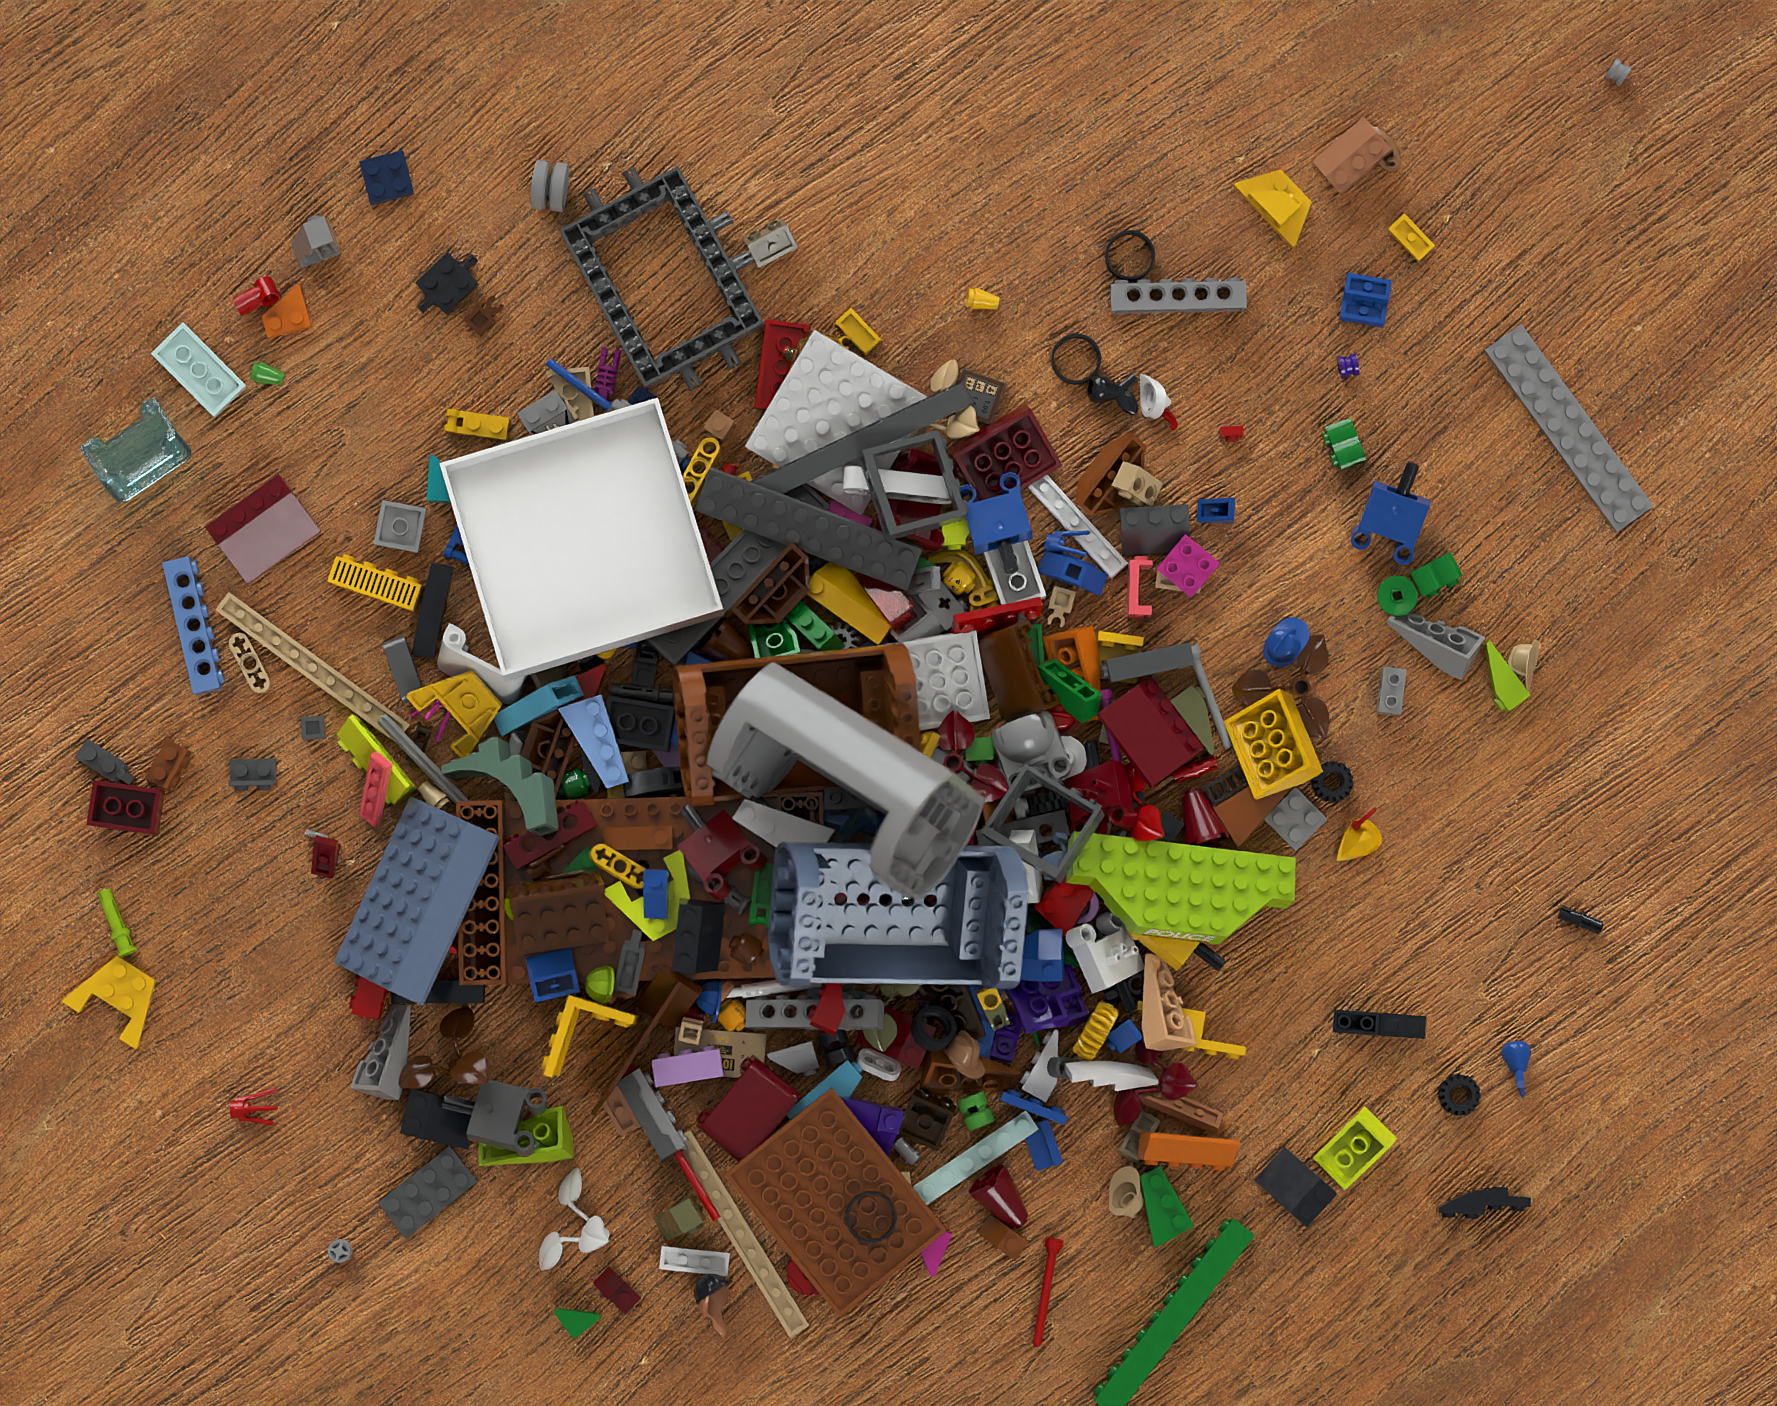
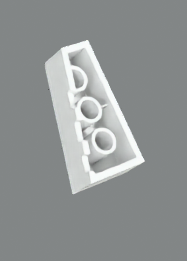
(779, 826)

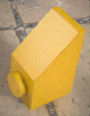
(1275, 205)

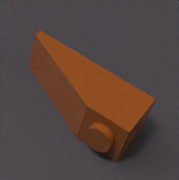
(639, 838)

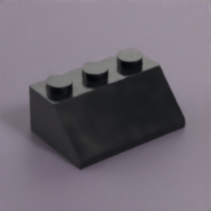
(698, 936)

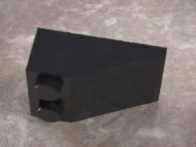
(430, 1121)
(1295, 1187)

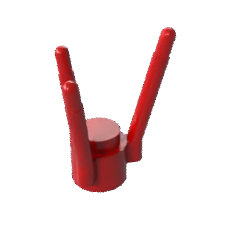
(242, 1109)

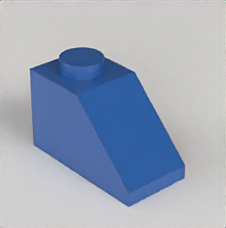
(656, 893)
(1123, 1036)

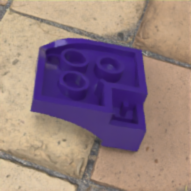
(1049, 1003)
(879, 1120)

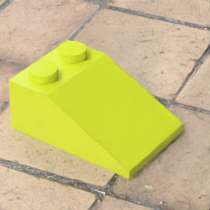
(1355, 1148)

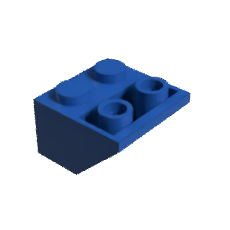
(553, 975)

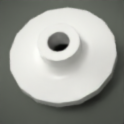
(1076, 754)

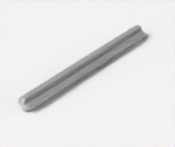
(421, 759)

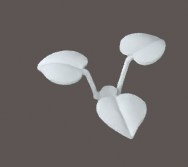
(592, 1235)

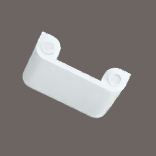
(455, 660)

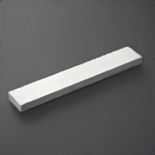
(1074, 520)

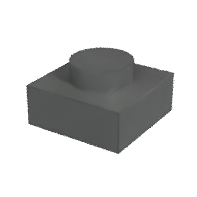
(313, 727)

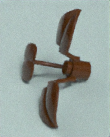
(1313, 659)
(466, 1070)

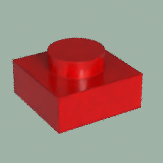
(1231, 433)

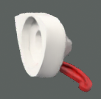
(1155, 401)

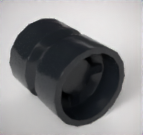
(839, 1054)

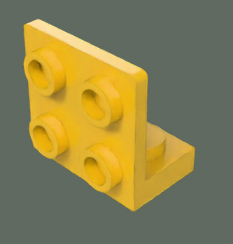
(1118, 645)

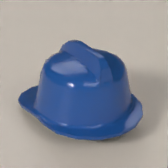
(1286, 642)

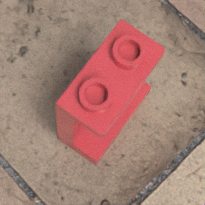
(1133, 609)

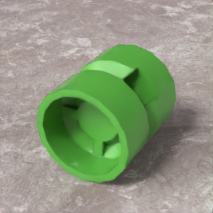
(979, 1118)

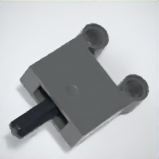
(499, 1114)

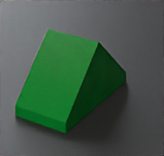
(576, 1320)

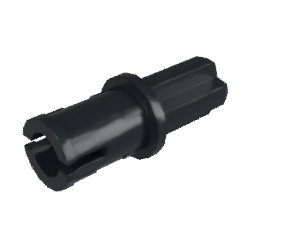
(1580, 919)

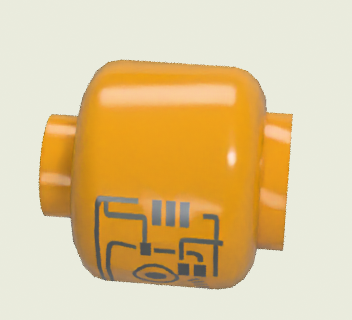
(732, 1015)

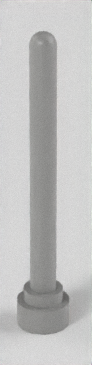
(1211, 702)

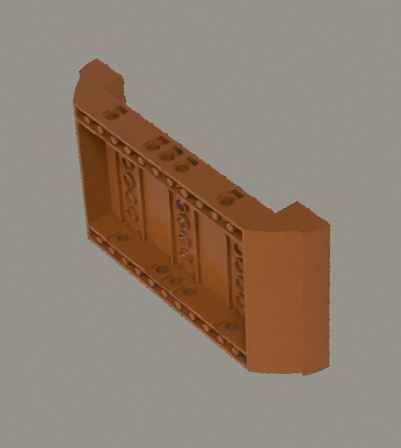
(488, 936)

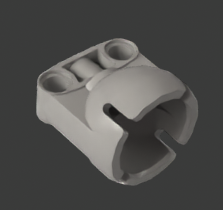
(1030, 742)

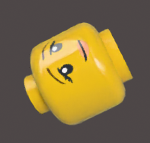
(959, 578)

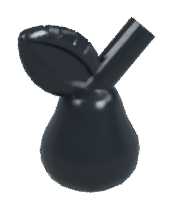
(1103, 389)

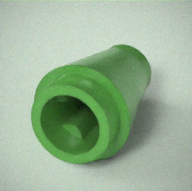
(266, 374)

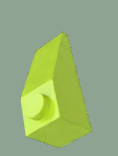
(1504, 683)

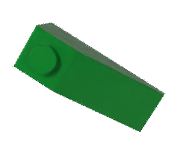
(1074, 693)

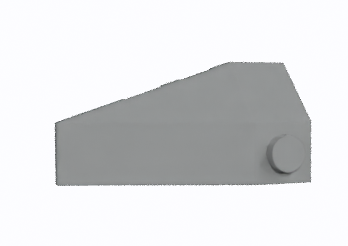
(387, 1057)

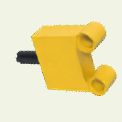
(1177, 951)

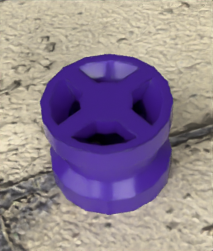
(1348, 366)

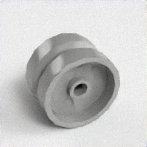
(547, 185)

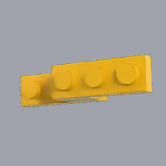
(1210, 1047)

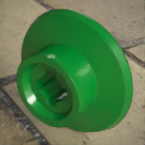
(1407, 591)

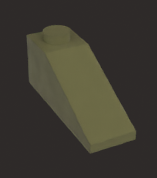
(1194, 712)

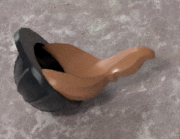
(711, 1295)

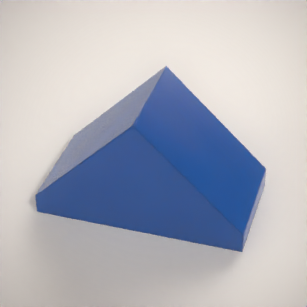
(1216, 510)

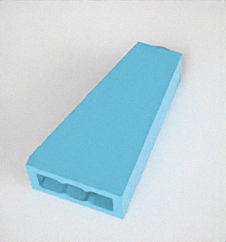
(538, 704)
(842, 1080)

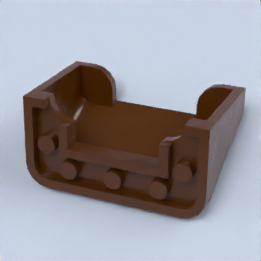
(1014, 672)

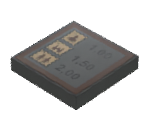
(985, 393)

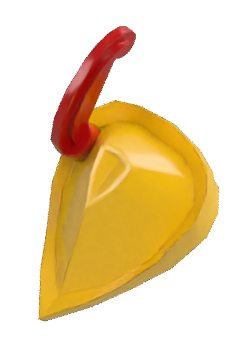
(1359, 839)

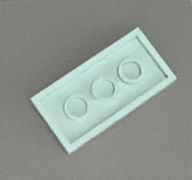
(198, 369)

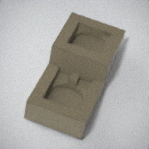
(1130, 1144)

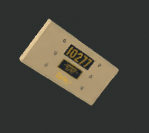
(732, 1045)

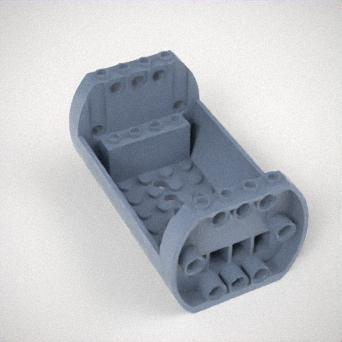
(961, 938)

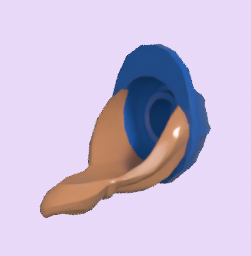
(714, 994)

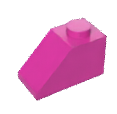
(934, 1252)

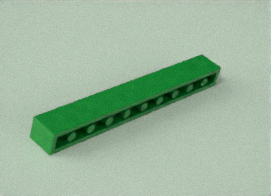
(1175, 1314)

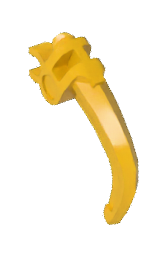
(983, 593)

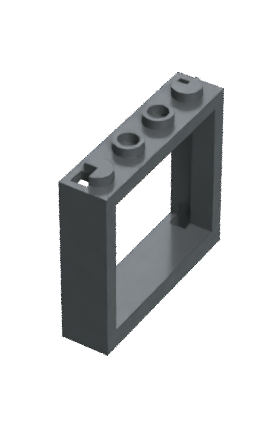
(879, 496)
(1055, 785)

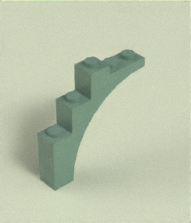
(533, 791)

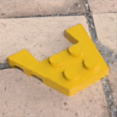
(467, 701)
(124, 989)

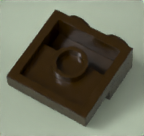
(927, 1118)

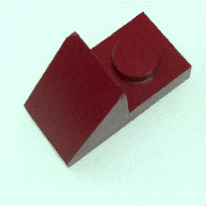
(325, 856)
(616, 1290)

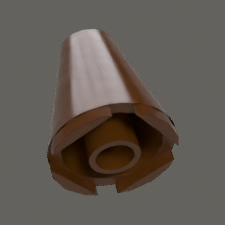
(725, 643)

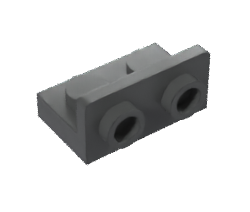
(253, 772)

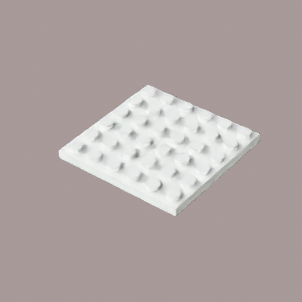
(823, 400)

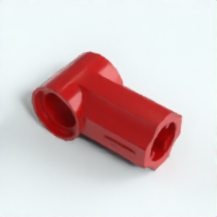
(261, 294)

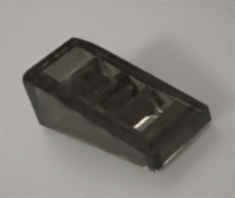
(1237, 771)

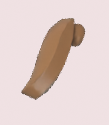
(1393, 160)

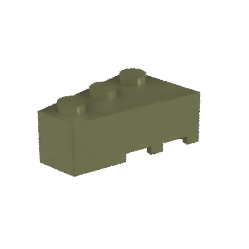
(680, 1219)

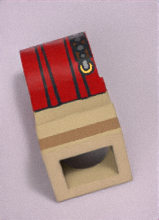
(692, 1023)

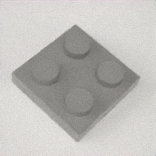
(400, 526)
(1295, 819)

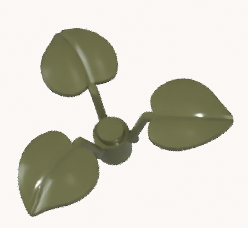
(884, 1037)

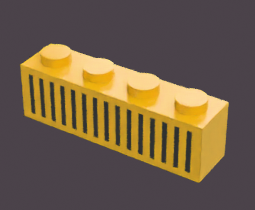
(375, 583)

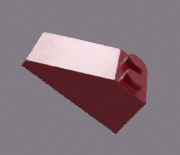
(903, 1047)

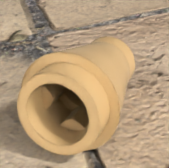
(434, 796)

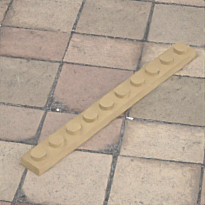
(306, 662)
(745, 1240)

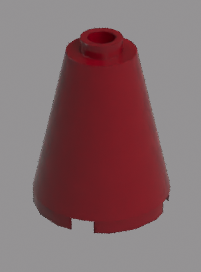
(1201, 822)
(1000, 1196)

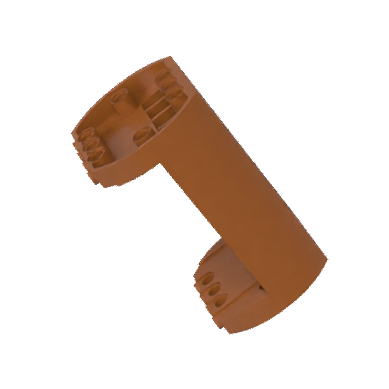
(867, 680)

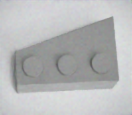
(315, 242)

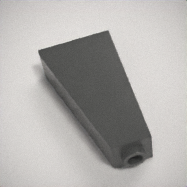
(1147, 662)

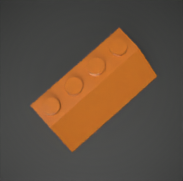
(1187, 1149)

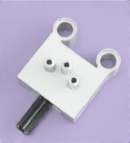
(1108, 958)

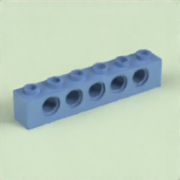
(174, 571)

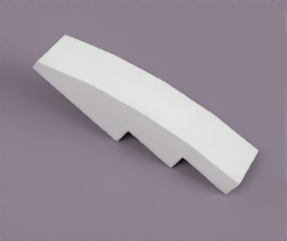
(1118, 1074)

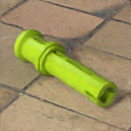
(119, 933)

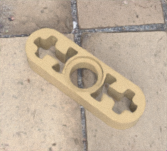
(248, 645)

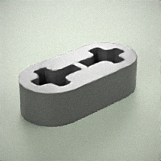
(1052, 1066)

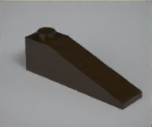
(960, 1003)

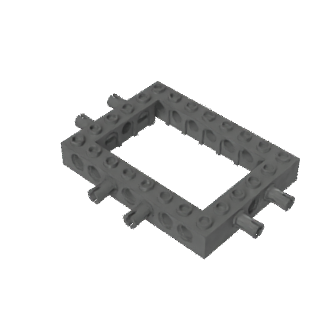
(702, 231)

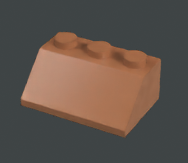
(1352, 155)

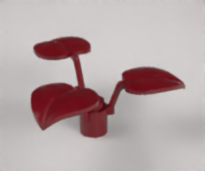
(957, 734)
(1174, 1083)

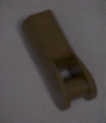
(420, 729)

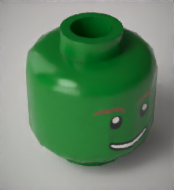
(574, 784)

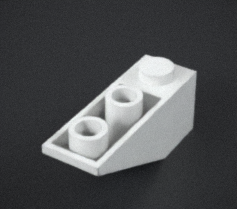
(1038, 1081)

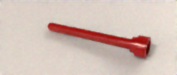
(1053, 1248)

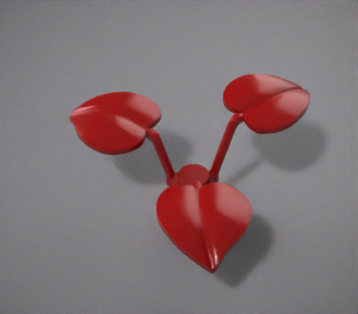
(1149, 819)

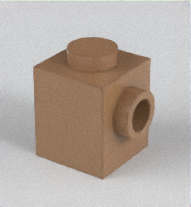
(718, 426)

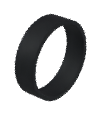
(1135, 233)
(1080, 336)
(876, 1239)

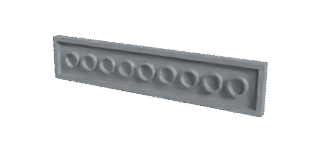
(1568, 428)

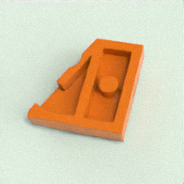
(287, 315)

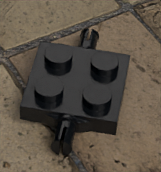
(447, 283)

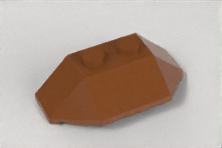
(1094, 488)

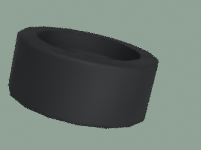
(941, 1015)

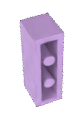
(687, 1066)

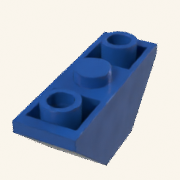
(1072, 572)

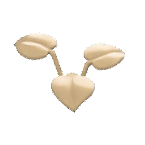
(961, 424)

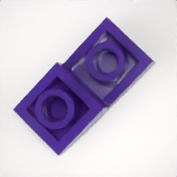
(1006, 1040)

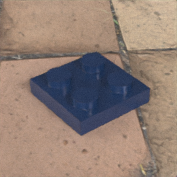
(386, 177)

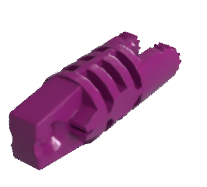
(606, 374)

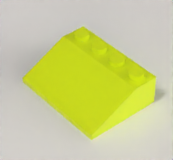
(362, 743)

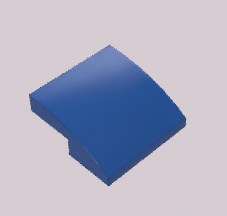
(1365, 300)

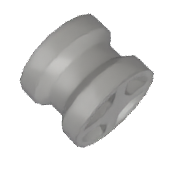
(1618, 72)
(337, 1253)

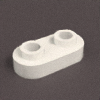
(878, 1064)

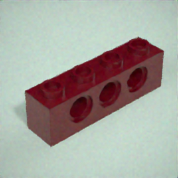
(584, 823)

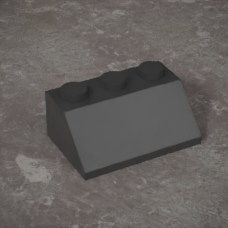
(1152, 528)

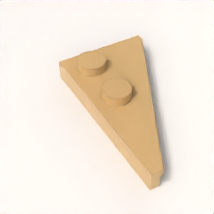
(577, 403)

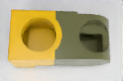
(993, 1008)

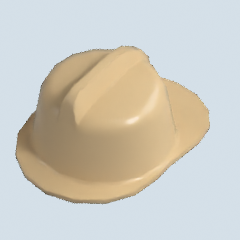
(1524, 659)
(1125, 1192)

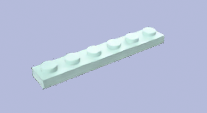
(976, 1157)

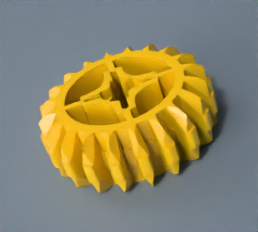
(1095, 1031)

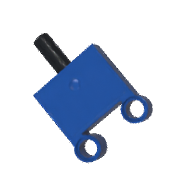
(1394, 515)
(998, 521)

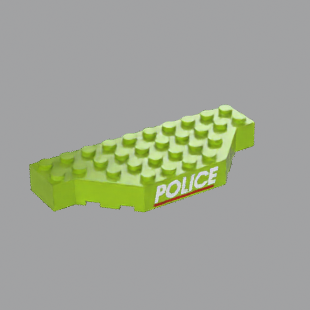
(1182, 887)

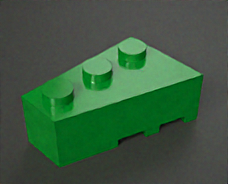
(1163, 1208)

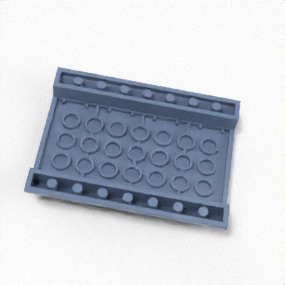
(416, 900)

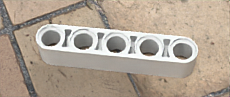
(899, 485)

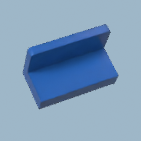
(1043, 1146)

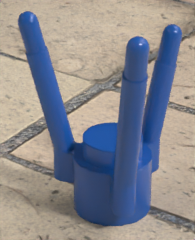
(1056, 544)

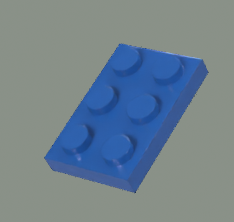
(1034, 1106)

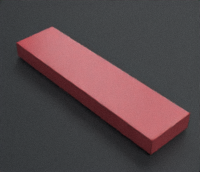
(375, 789)

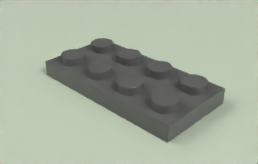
(427, 1192)

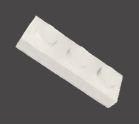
(694, 1260)

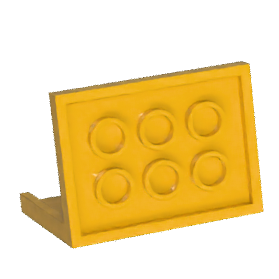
(567, 1021)

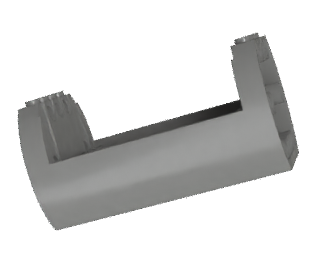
(789, 720)

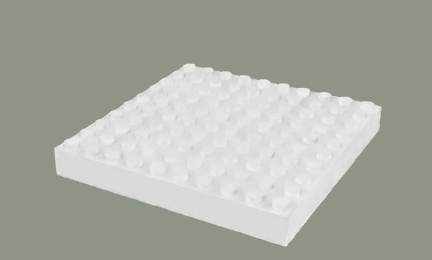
(581, 539)

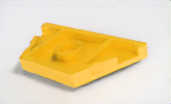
(1279, 181)

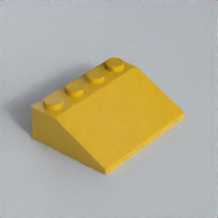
(1273, 745)

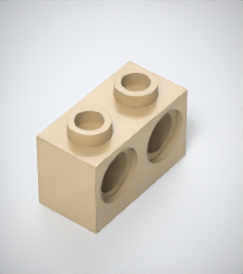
(1137, 485)

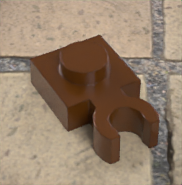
(481, 318)

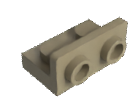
(770, 242)

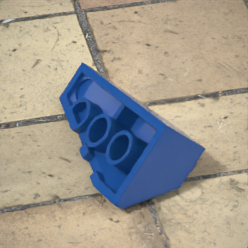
(1043, 956)

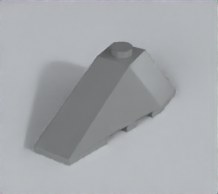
(1444, 646)

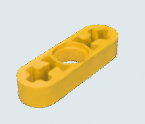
(608, 852)

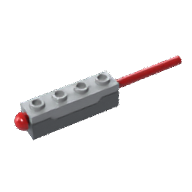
(660, 1127)

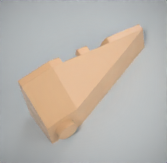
(1162, 1016)

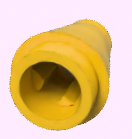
(981, 299)

